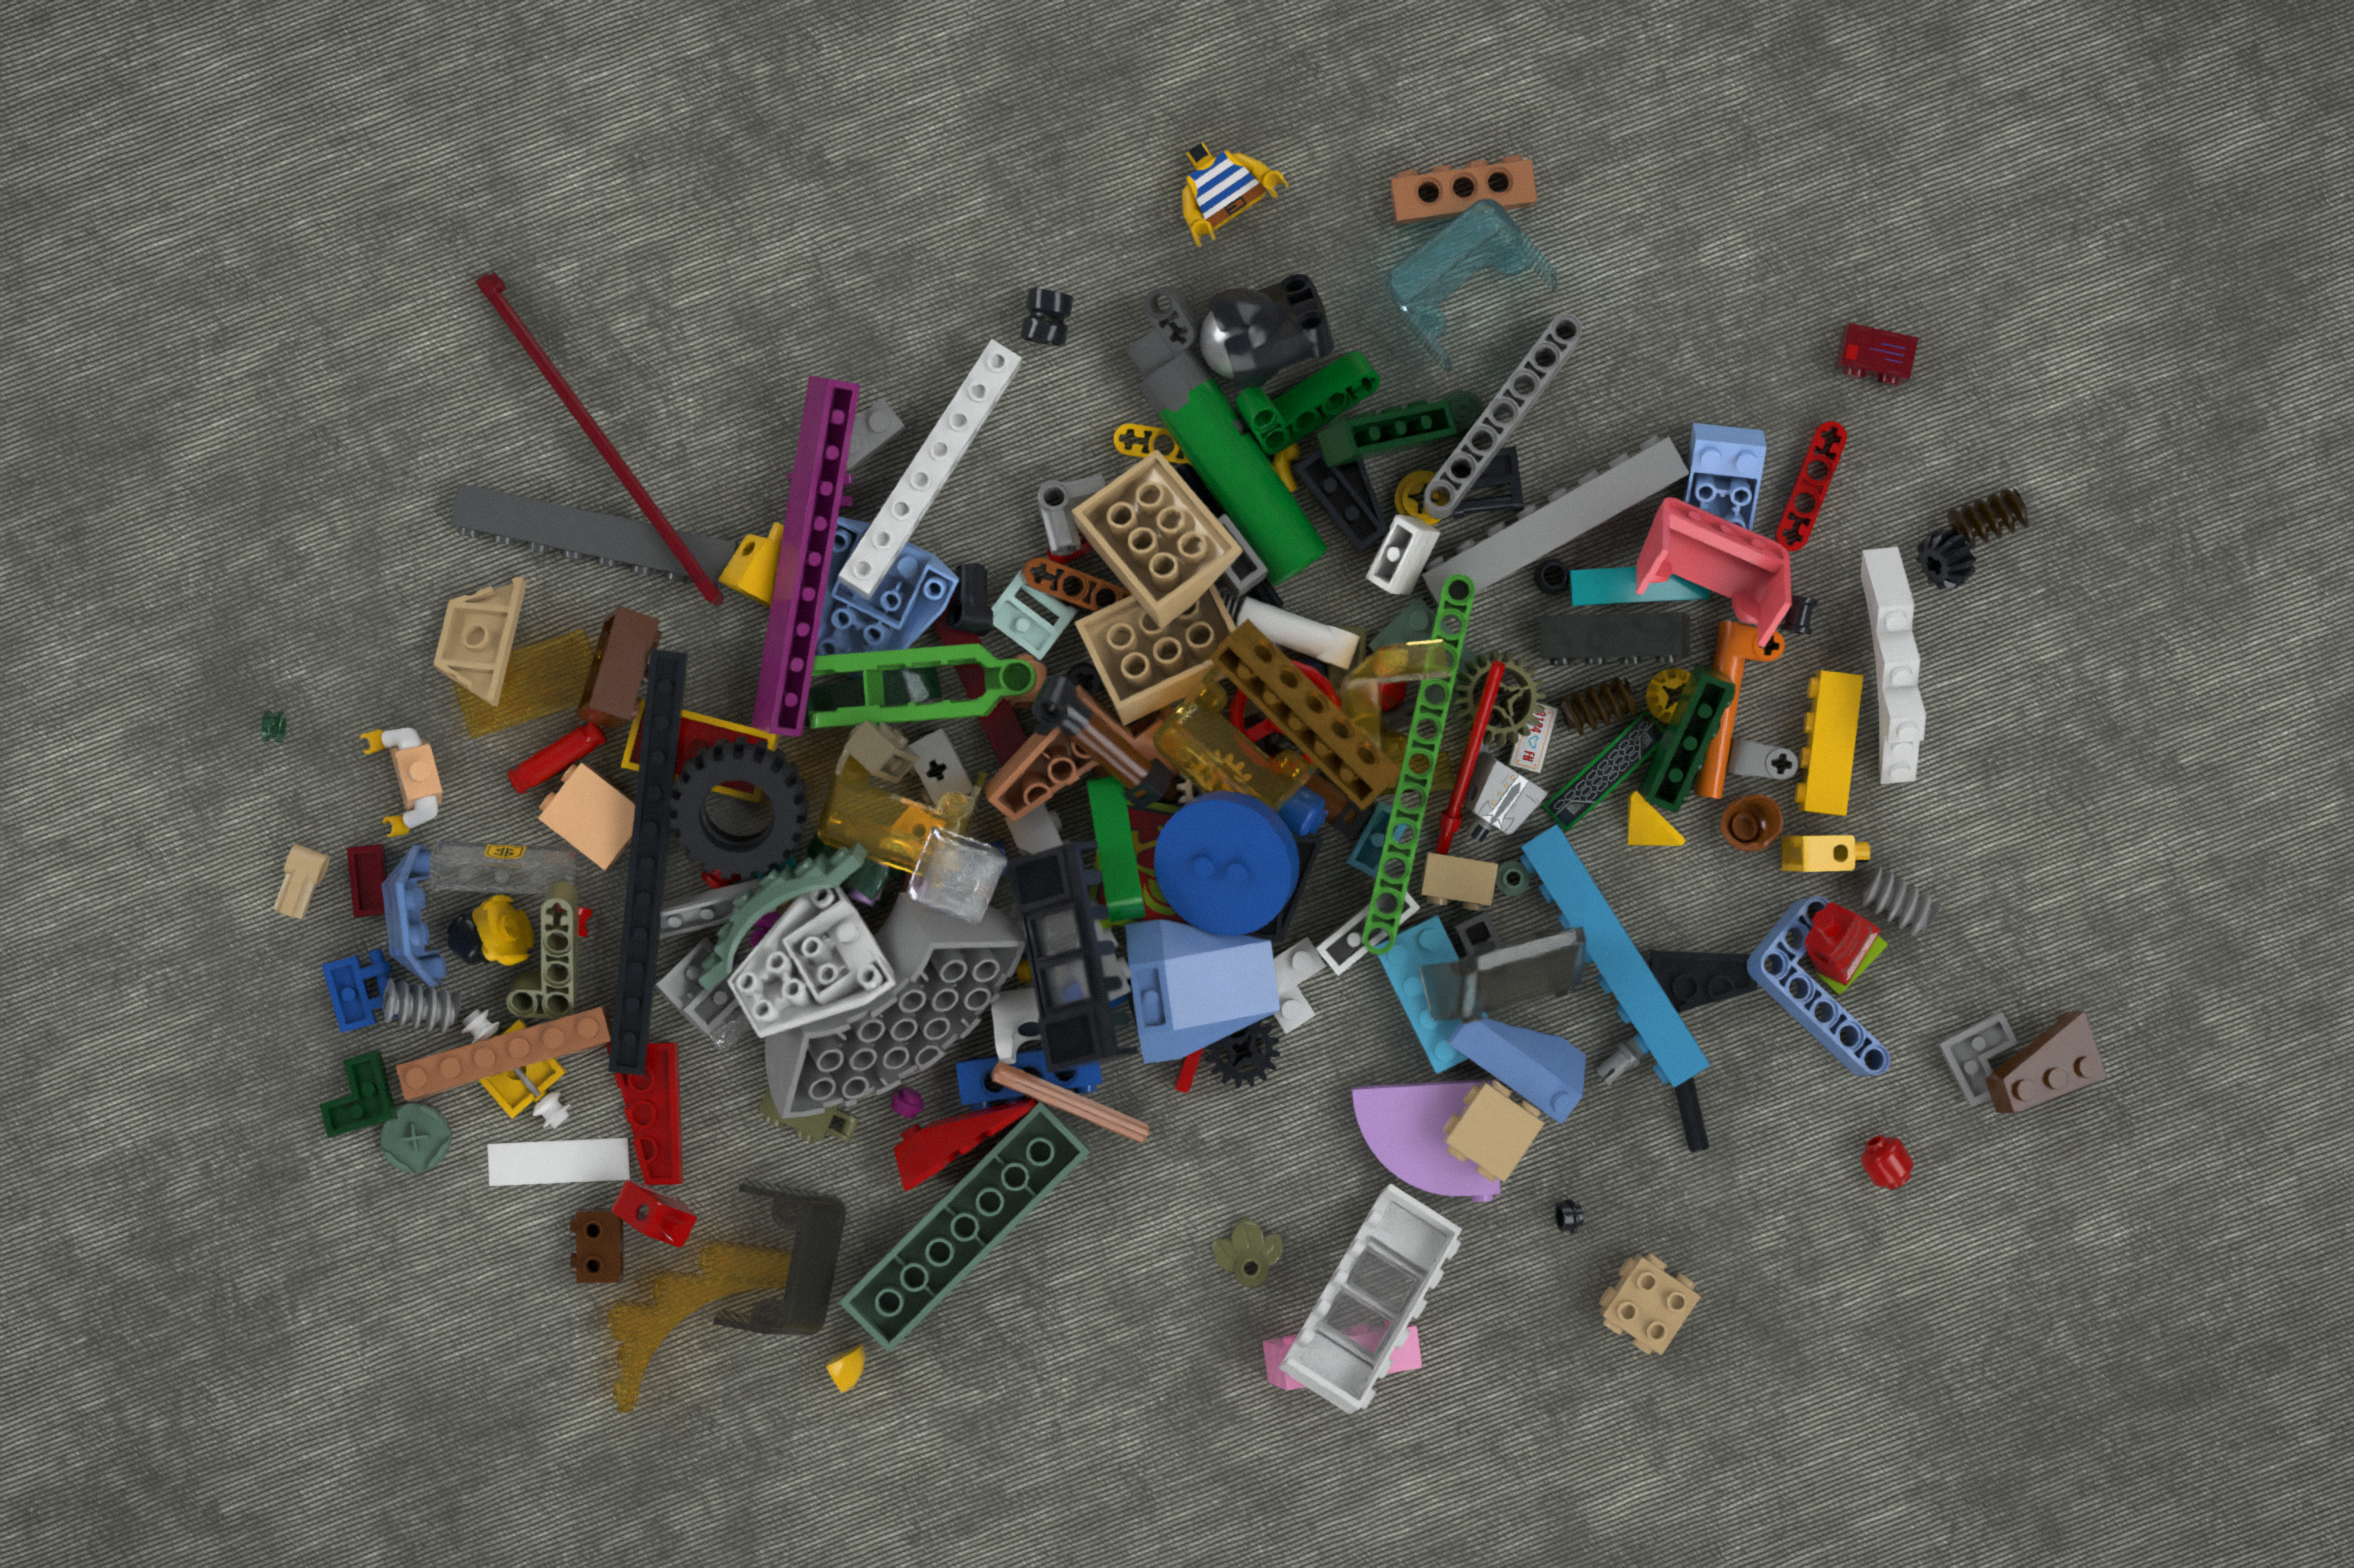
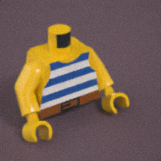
(1223, 188)

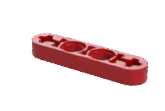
(1807, 485)

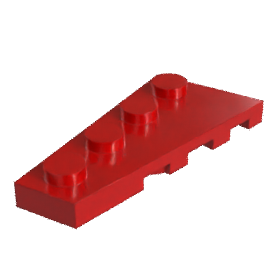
(655, 1114)

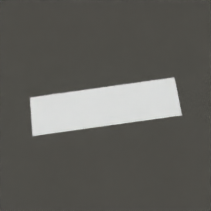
(558, 1161)

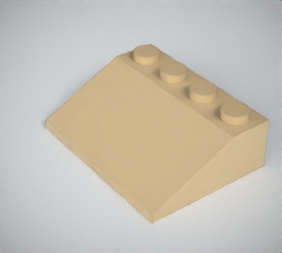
(1157, 537)
(1152, 665)

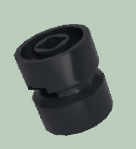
(1051, 305)

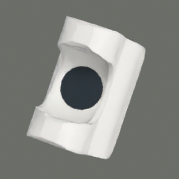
(1014, 1022)

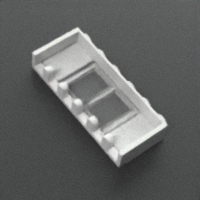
(1371, 1300)

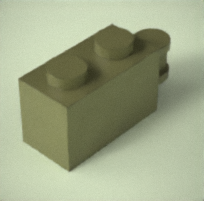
(811, 1126)

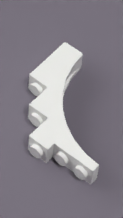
(1897, 664)

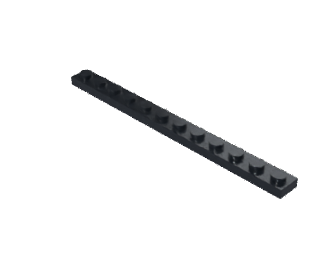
(648, 861)

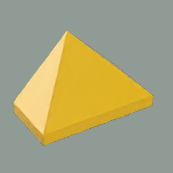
(1647, 825)

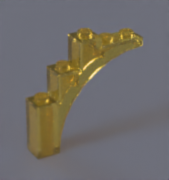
(643, 1326)

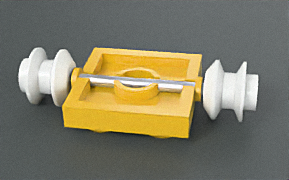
(521, 1086)

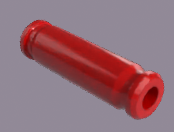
(556, 757)

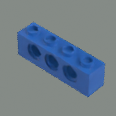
(974, 1091)

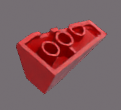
(940, 1141)

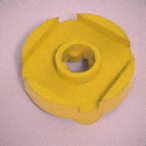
(503, 930)

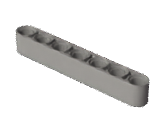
(1510, 401)

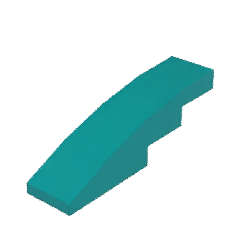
(1619, 587)

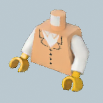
(415, 775)

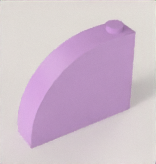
(1407, 1136)

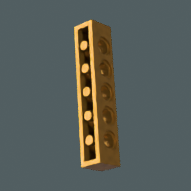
(1305, 714)

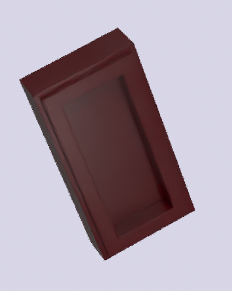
(367, 875)

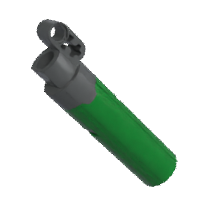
(1219, 442)

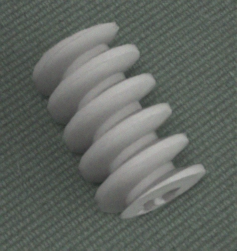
(1899, 901)
(420, 1005)

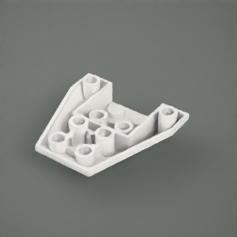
(811, 965)

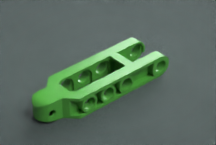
(1002, 680)

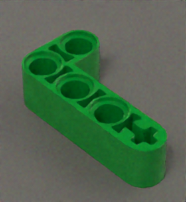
(1308, 404)
(1115, 849)

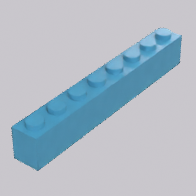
(1615, 956)

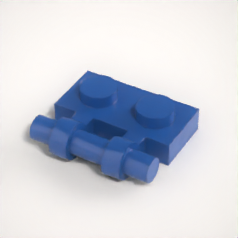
(350, 991)

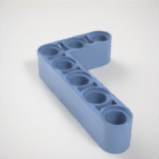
(1811, 993)

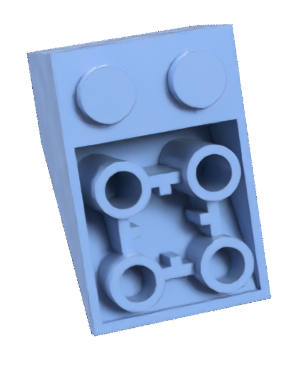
(1725, 471)

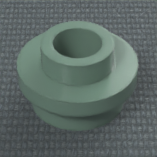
(1501, 878)

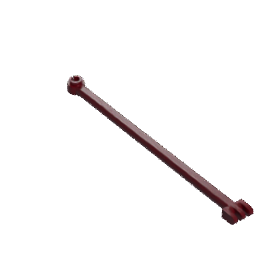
(492, 288)

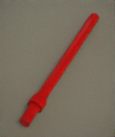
(1451, 817)

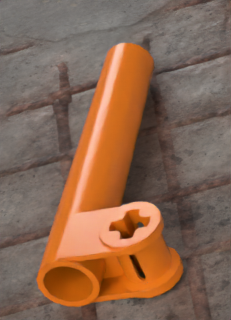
(1733, 646)

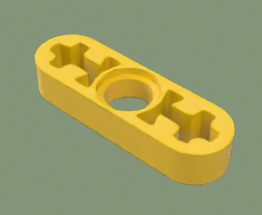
(1136, 448)

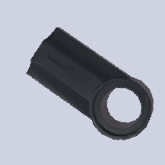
(970, 609)

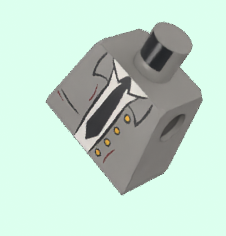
(1499, 798)

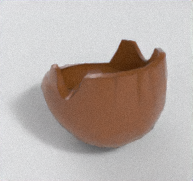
(1751, 822)

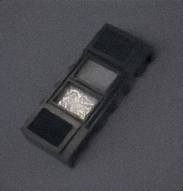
(1067, 956)

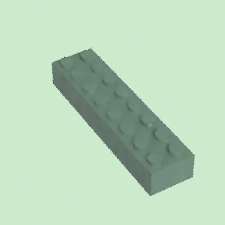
(965, 1225)

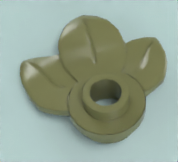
(1246, 1248)

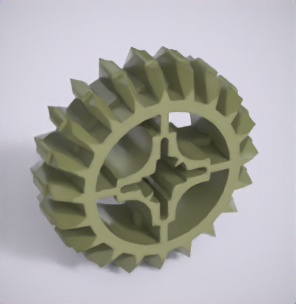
(1504, 714)

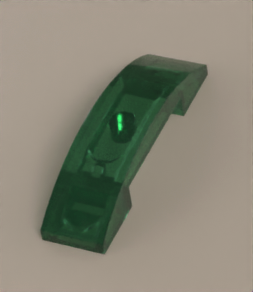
(899, 689)

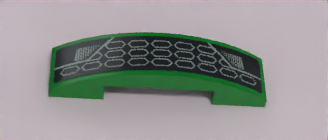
(1605, 771)

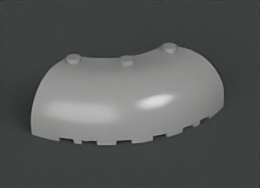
(943, 983)

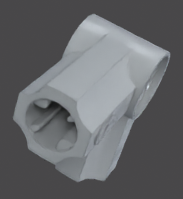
(1059, 519)

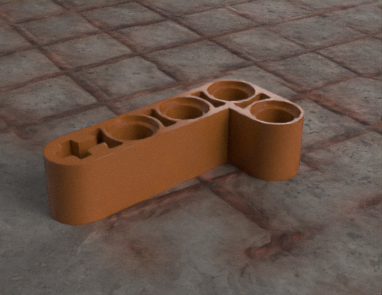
(1088, 584)

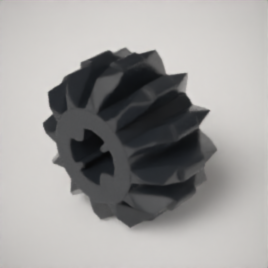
(1946, 559)

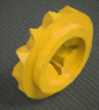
(1412, 485)
(1656, 695)

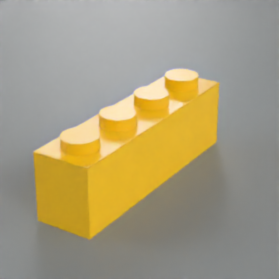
(1830, 742)

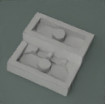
(690, 998)

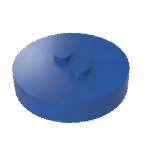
(1226, 863)

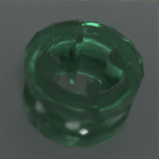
(273, 726)

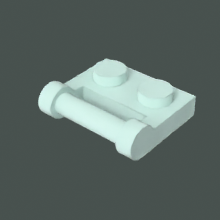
(1024, 624)

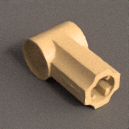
(303, 872)

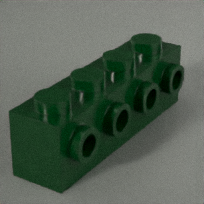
(1386, 433)
(1687, 738)

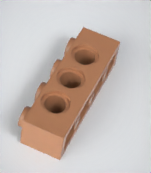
(1411, 209)

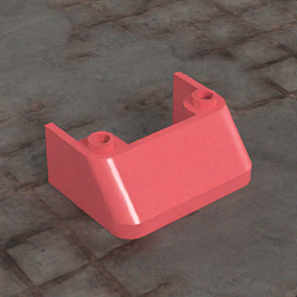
(1720, 558)

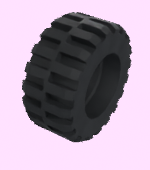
(731, 852)

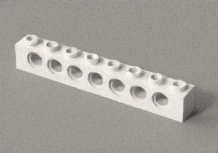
(930, 470)

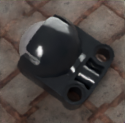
(1263, 330)

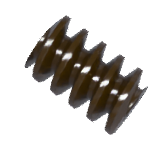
(1989, 517)
(1597, 706)

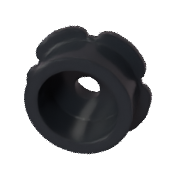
(1568, 1216)

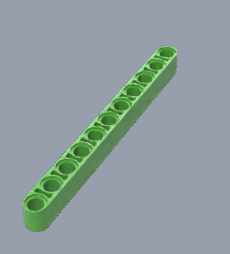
(1420, 783)

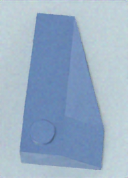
(1531, 1063)

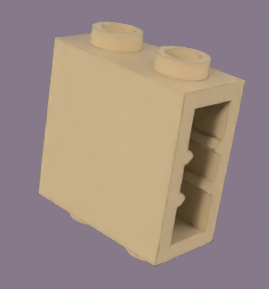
(1492, 1130)
(1648, 1303)

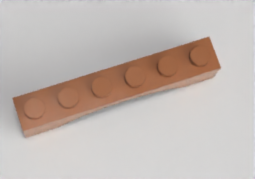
(505, 1053)

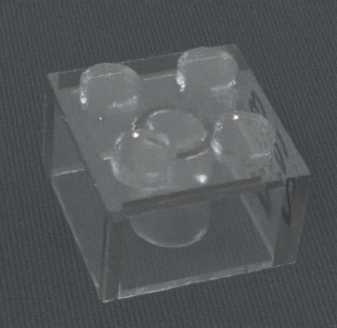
(956, 875)

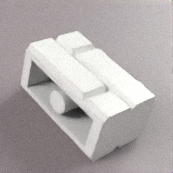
(1403, 554)

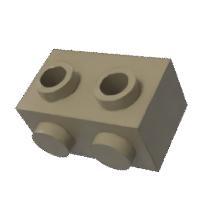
(881, 750)

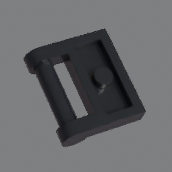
(1501, 471)

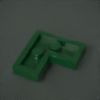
(369, 1100)

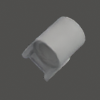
(1755, 760)

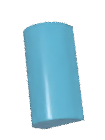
(1369, 846)

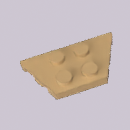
(479, 638)

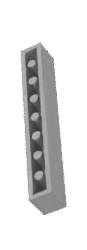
(1560, 520)

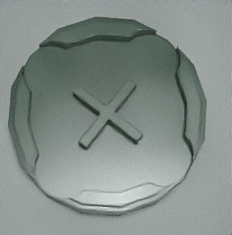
(416, 1138)

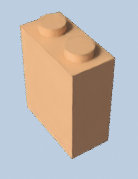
(591, 814)

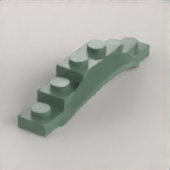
(773, 890)

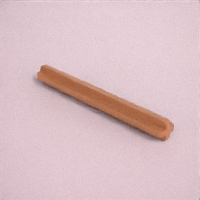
(1070, 1102)

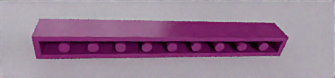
(805, 556)

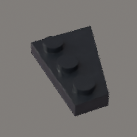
(1700, 977)

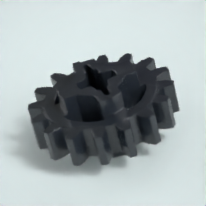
(1256, 1057)

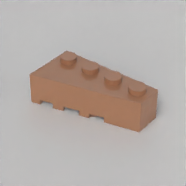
(1046, 765)

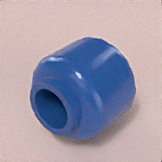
(1304, 812)

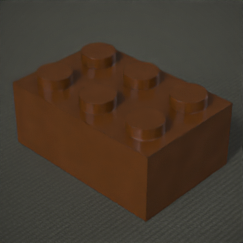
(618, 668)

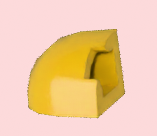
(847, 1367)

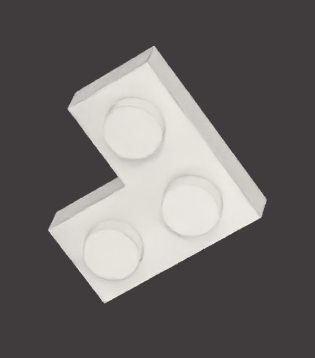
(1291, 969)

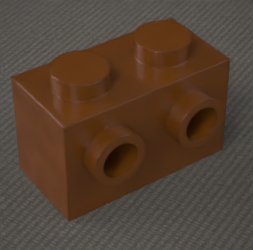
(598, 1246)

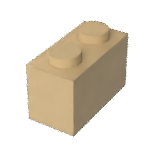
(1458, 879)

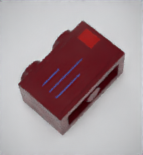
(1876, 354)

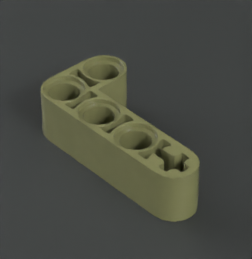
(554, 950)

